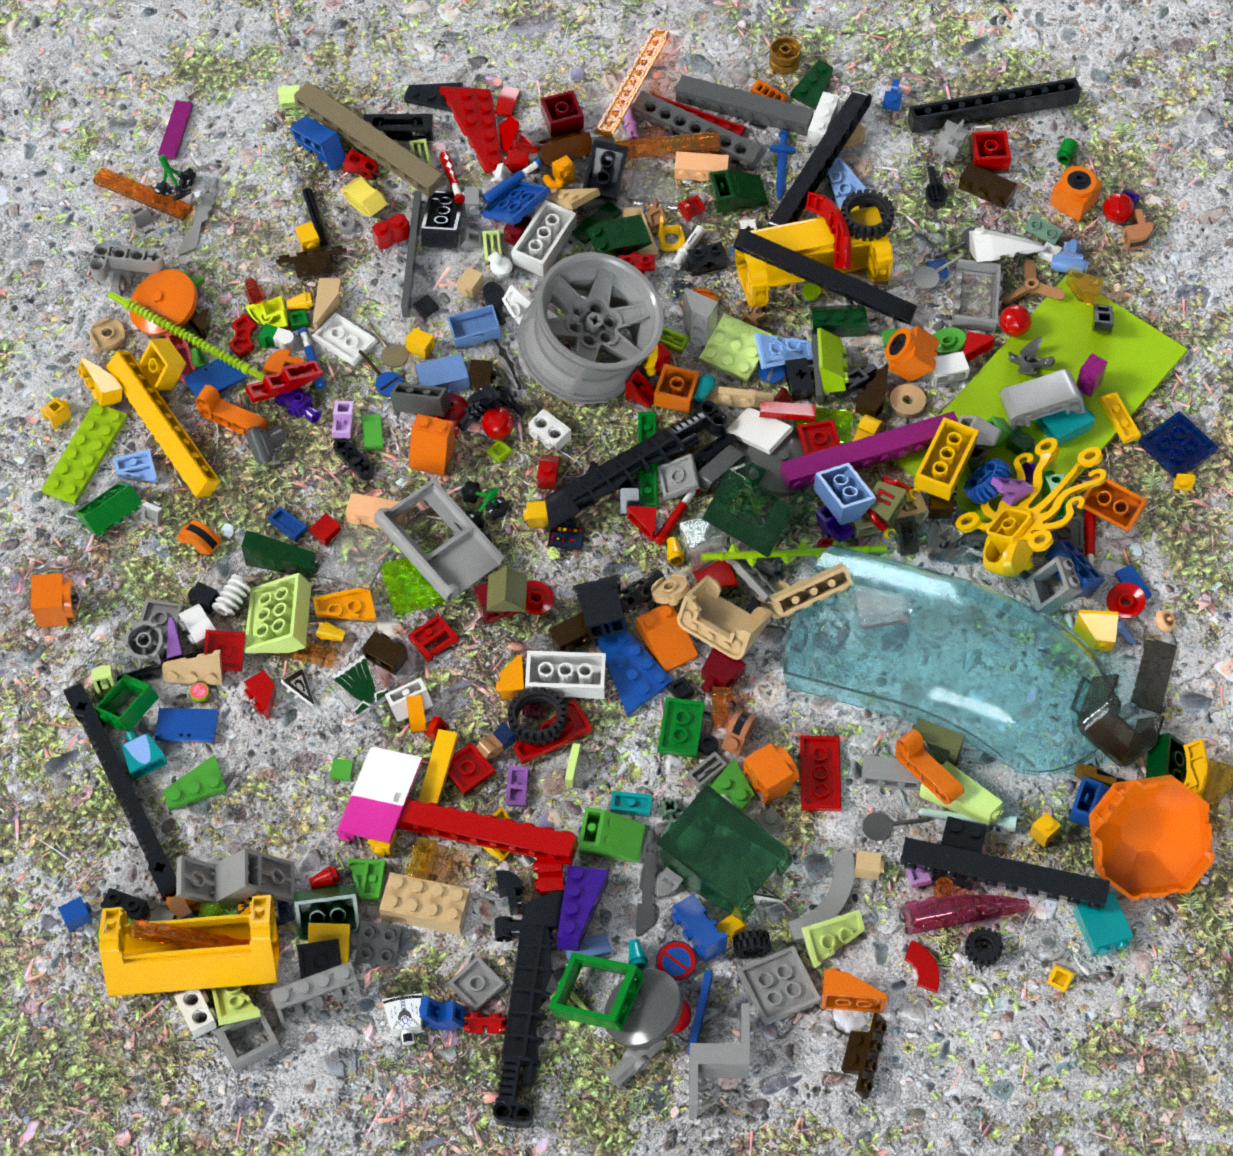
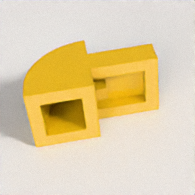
(867, 427)

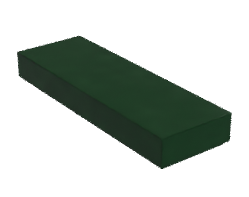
(606, 212)

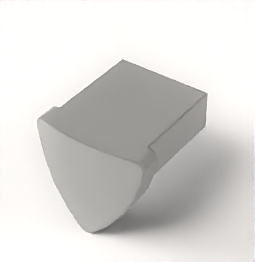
(667, 883)

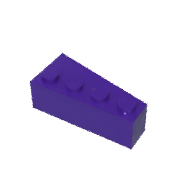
(580, 899)

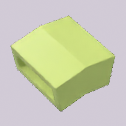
(286, 96)

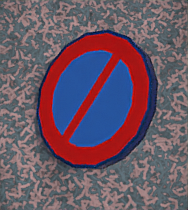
(677, 960)

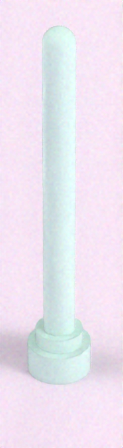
(1007, 823)

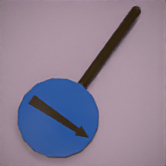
(386, 380)

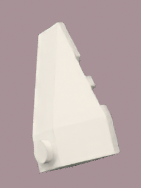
(990, 245)
(518, 302)

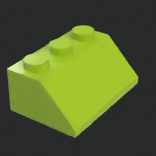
(832, 362)

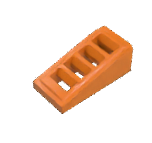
(761, 87)

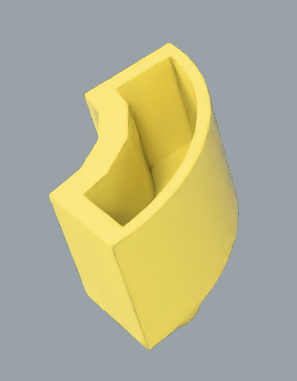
(363, 197)

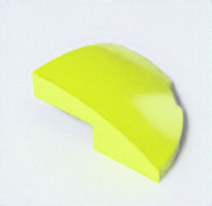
(270, 312)

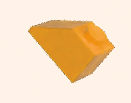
(511, 679)

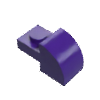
(831, 526)

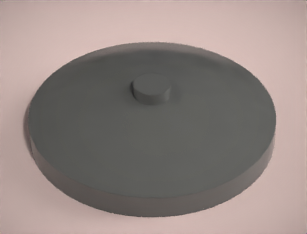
(772, 480)
(652, 1013)

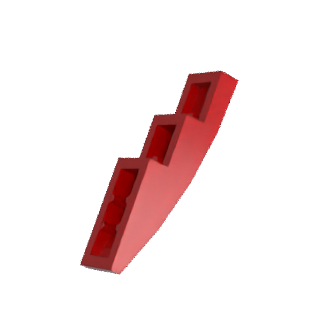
(285, 381)

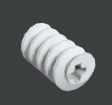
(231, 595)

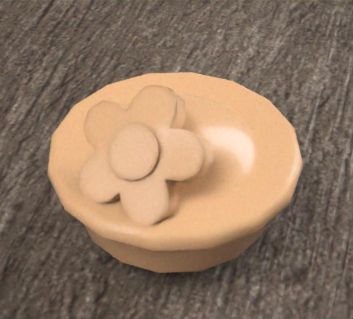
(1165, 621)

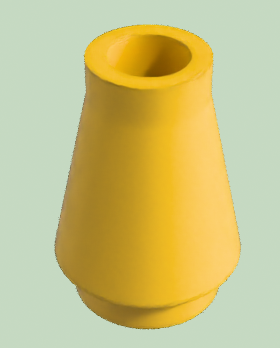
(301, 301)
(675, 554)
(330, 632)

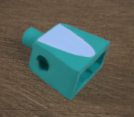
(142, 754)

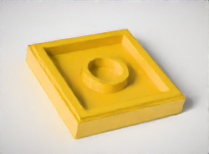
(327, 931)

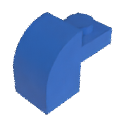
(441, 1015)

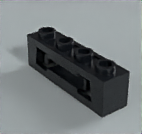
(400, 126)

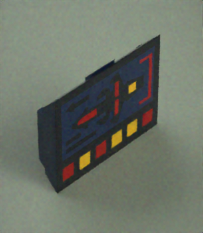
(566, 537)

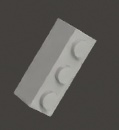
(887, 773)

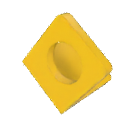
(1184, 481)

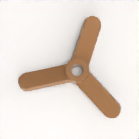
(1033, 286)

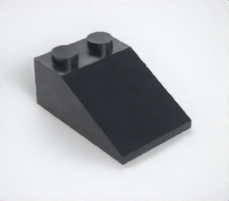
(606, 169)
(964, 836)

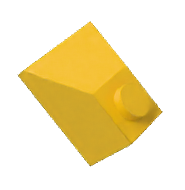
(1097, 628)

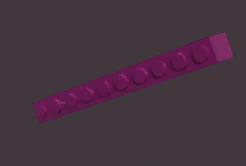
(863, 452)

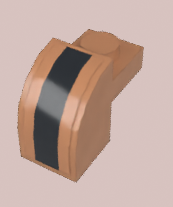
(1139, 233)
(738, 731)

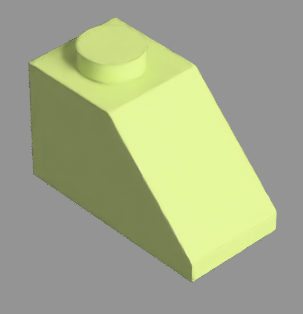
(103, 679)

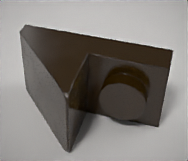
(201, 322)

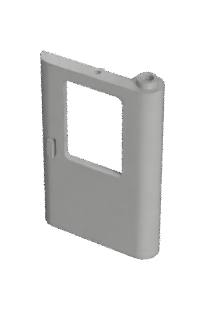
(456, 562)

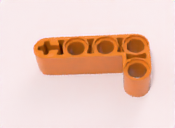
(226, 414)
(926, 769)

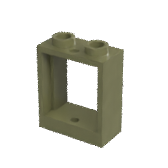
(942, 742)

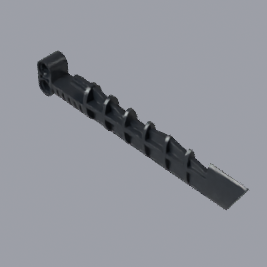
(614, 473)
(529, 984)

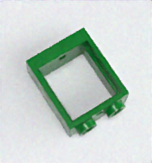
(118, 695)

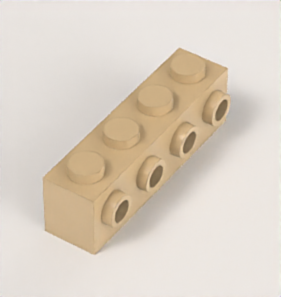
(811, 590)

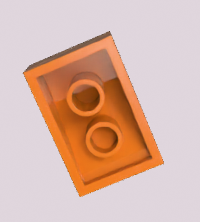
(665, 638)
(849, 993)

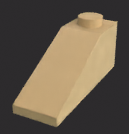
(327, 300)

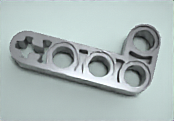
(125, 258)

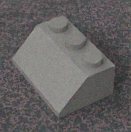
(699, 317)

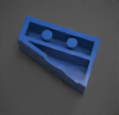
(320, 140)
(1089, 577)
(699, 928)

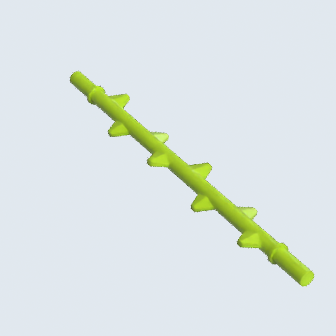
(785, 554)

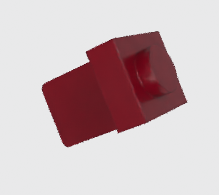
(513, 233)

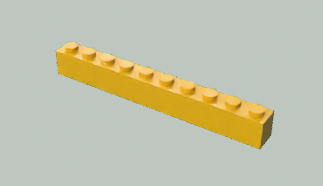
(163, 424)

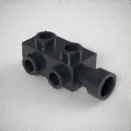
(641, 594)

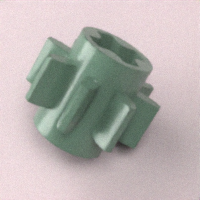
(669, 804)

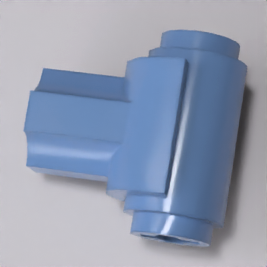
(1070, 258)

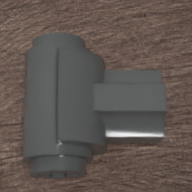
(264, 441)

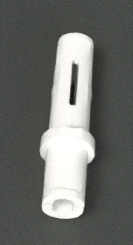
(691, 243)

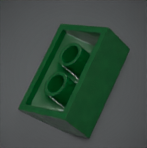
(839, 320)
(1167, 758)
(327, 905)

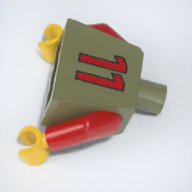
(890, 499)

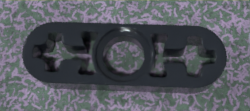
(354, 466)

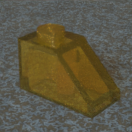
(1084, 286)

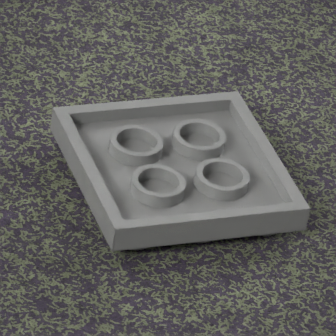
(779, 985)

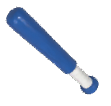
(501, 188)
(320, 382)

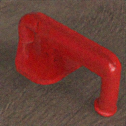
(511, 133)

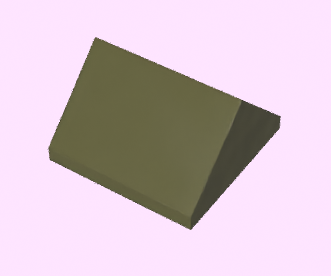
(507, 591)

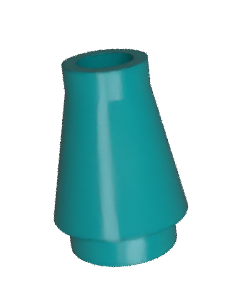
(704, 387)
(637, 955)

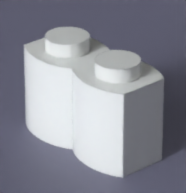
(195, 623)

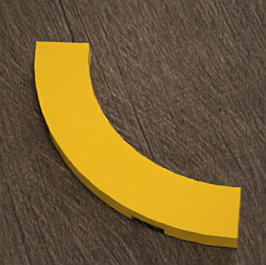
(1196, 766)

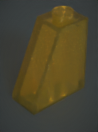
(1218, 782)

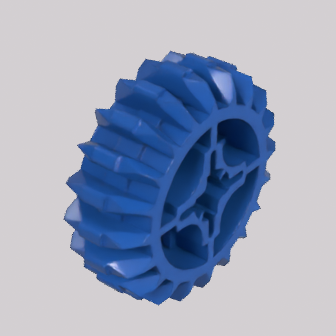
(979, 486)

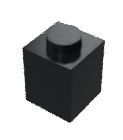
(204, 596)

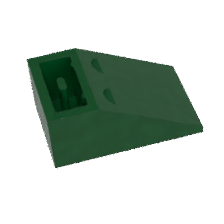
(736, 190)

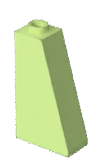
(974, 802)

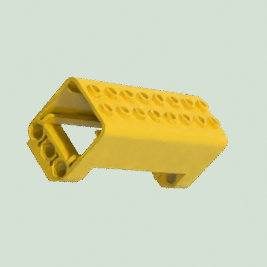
(816, 242)
(149, 967)

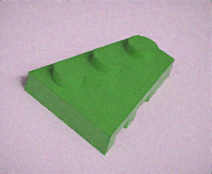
(196, 785)

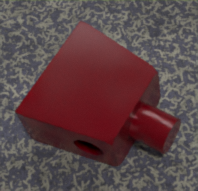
(720, 671)

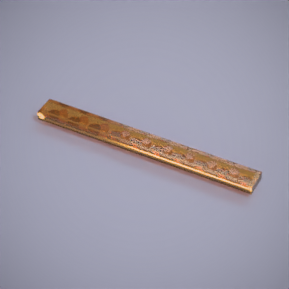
(632, 82)

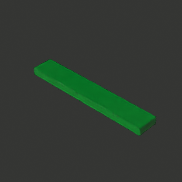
(647, 482)

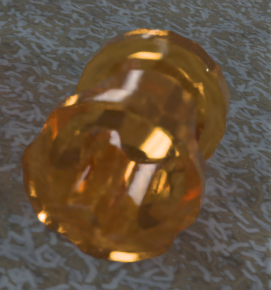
(943, 882)

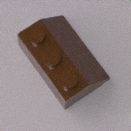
(570, 144)

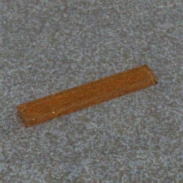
(670, 144)
(141, 194)

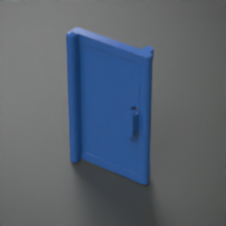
(220, 376)
(183, 721)

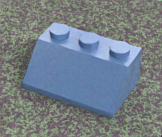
(843, 493)

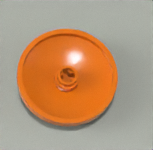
(166, 294)

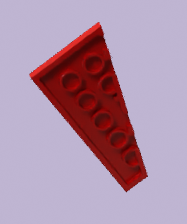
(477, 121)

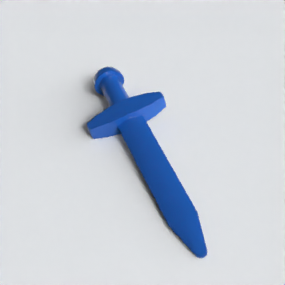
(782, 150)

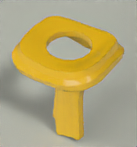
(663, 231)

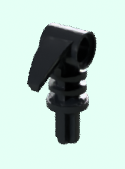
(479, 403)

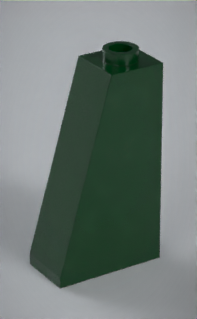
(277, 556)

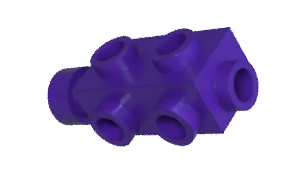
(299, 407)

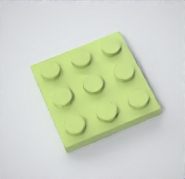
(733, 348)

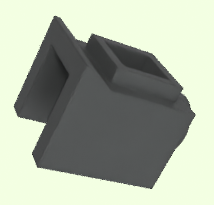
(769, 569)

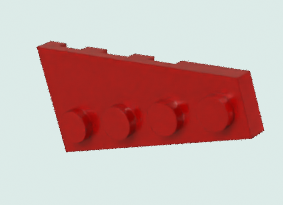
(576, 727)

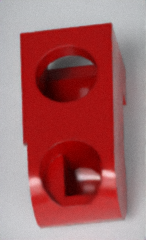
(360, 164)

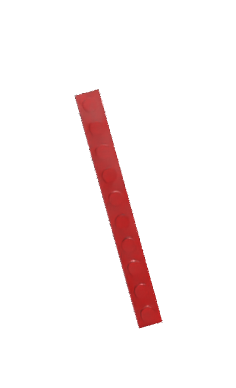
(488, 831)

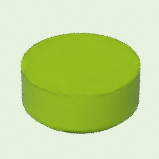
(811, 292)

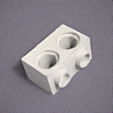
(551, 429)
(193, 1012)

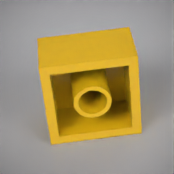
(162, 364)

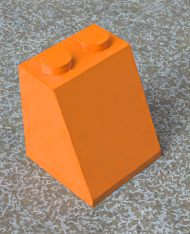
(431, 444)

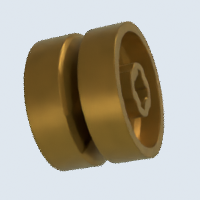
(784, 55)

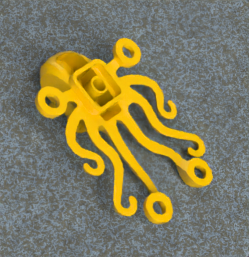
(1022, 530)

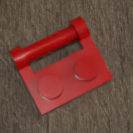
(431, 632)

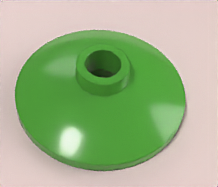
(950, 340)

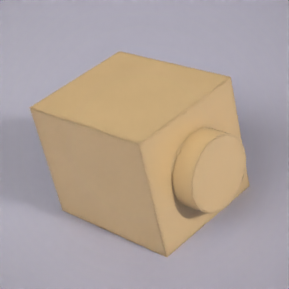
(470, 283)
(868, 865)

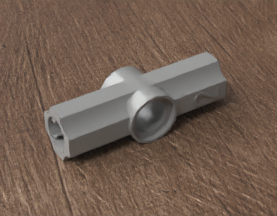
(632, 1062)

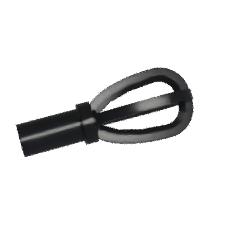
(513, 404)

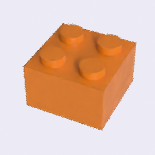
(676, 388)

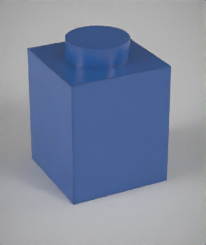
(76, 913)

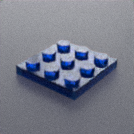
(1178, 445)

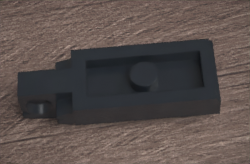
(857, 379)
(713, 449)

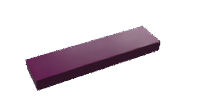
(175, 129)

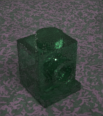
(1020, 442)

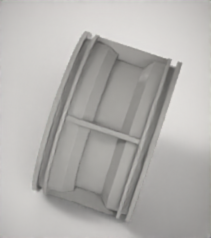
(618, 298)

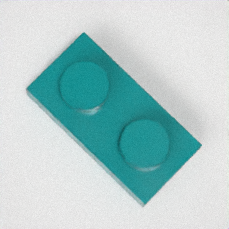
(631, 803)

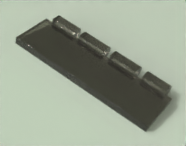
(1153, 675)

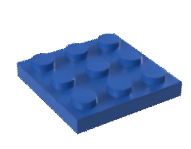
(516, 202)

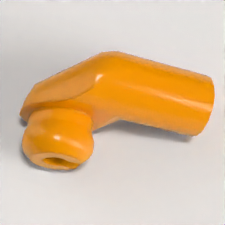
(557, 184)

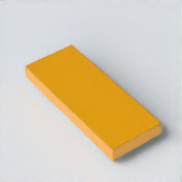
(416, 713)

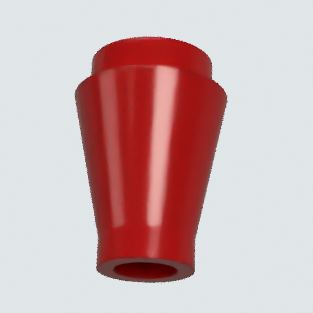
(325, 878)

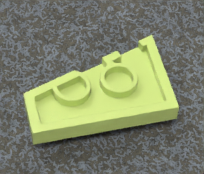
(831, 934)
(233, 1005)

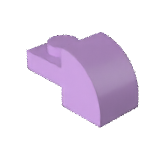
(343, 419)

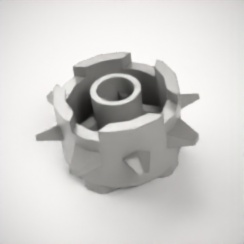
(950, 140)
(141, 632)

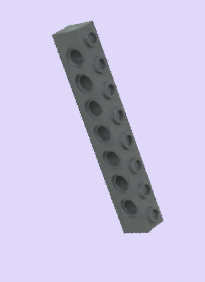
(647, 102)

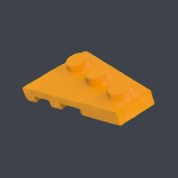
(346, 605)

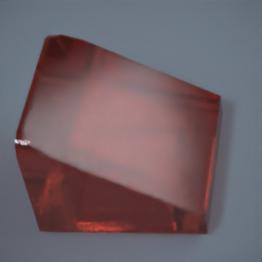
(783, 396)

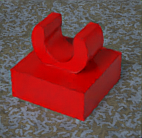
(434, 725)

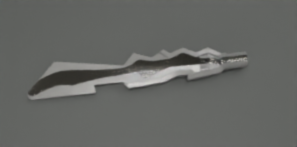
(507, 362)

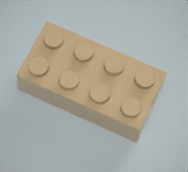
(425, 903)

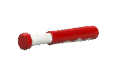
(451, 175)
(673, 519)
(1090, 536)

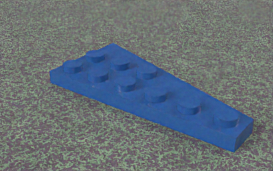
(632, 670)

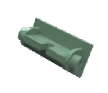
(1043, 229)

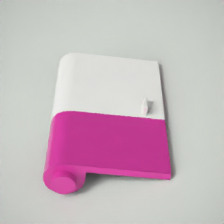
(379, 795)

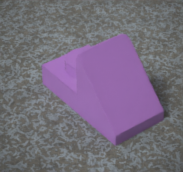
(1012, 489)

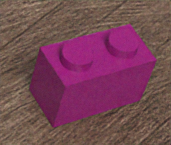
(1091, 374)

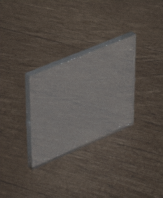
(356, 556)

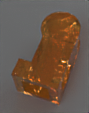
(719, 711)

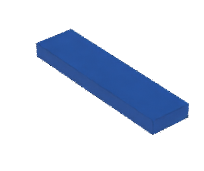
(701, 1008)

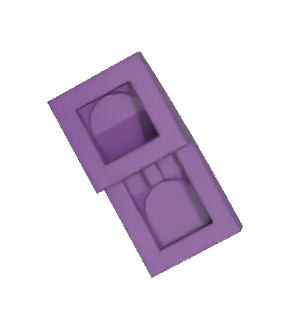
(517, 785)

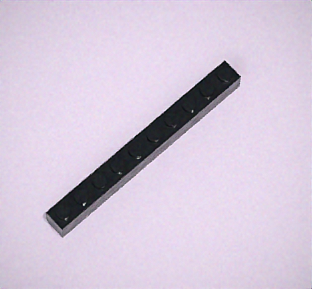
(994, 104)
(1005, 872)

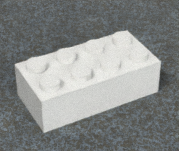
(544, 238)
(567, 673)

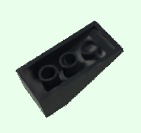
(442, 221)

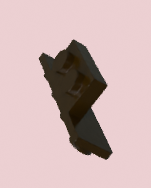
(312, 264)
(863, 1054)

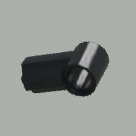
(507, 928)

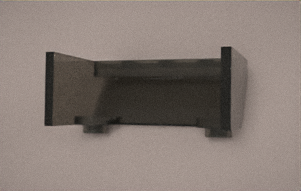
(1108, 731)

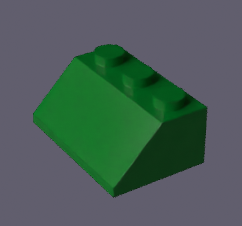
(108, 508)

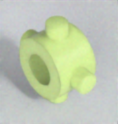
(553, 553)

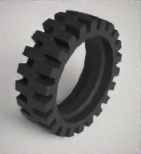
(868, 199)
(537, 697)

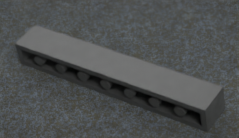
(744, 105)

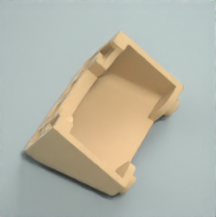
(720, 621)

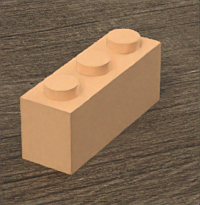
(698, 165)
(363, 508)

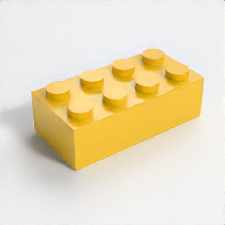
(946, 459)

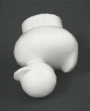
(500, 265)

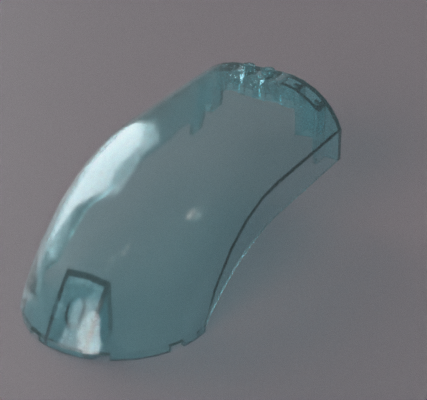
(959, 662)

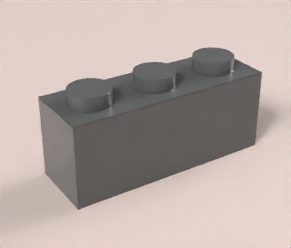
(420, 399)

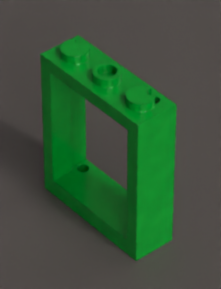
(623, 1001)

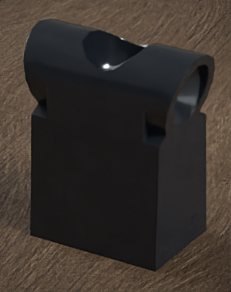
(602, 606)

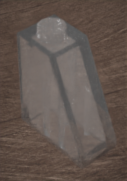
(881, 607)

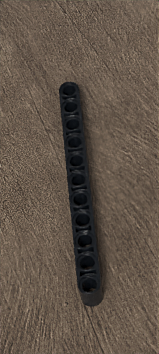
(822, 158)
(824, 276)

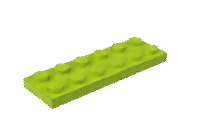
(84, 453)

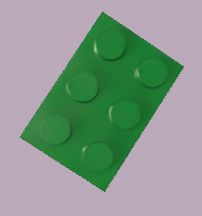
(681, 727)

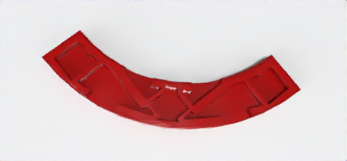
(837, 225)

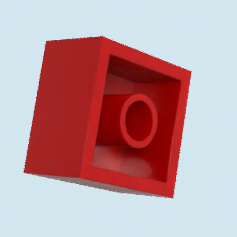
(990, 150)

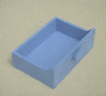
(474, 326)
(444, 372)

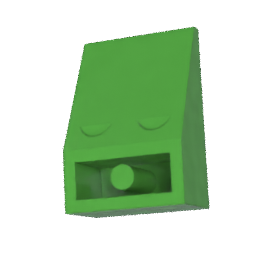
(610, 835)

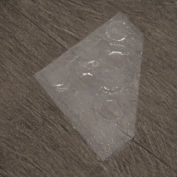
(653, 182)

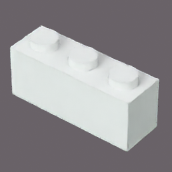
(823, 117)

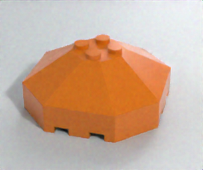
(1151, 837)

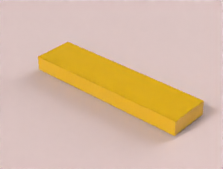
(438, 767)

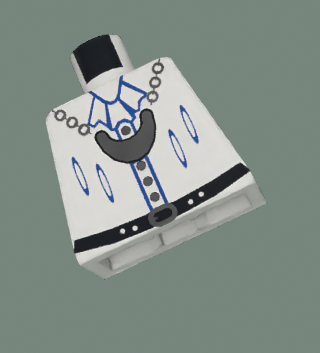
(404, 1016)

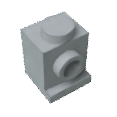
(473, 200)

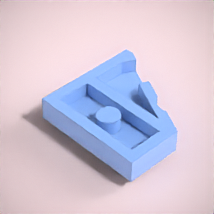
(136, 466)

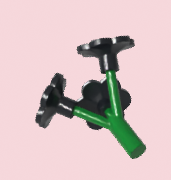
(186, 179)
(495, 508)

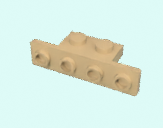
(738, 397)

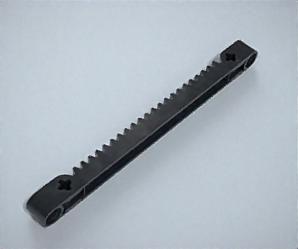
(123, 789)

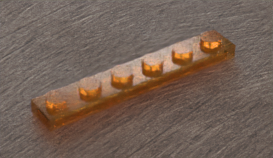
(180, 936)

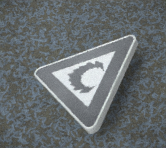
(299, 686)
(765, 894)

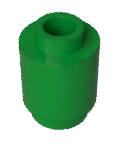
(1067, 151)

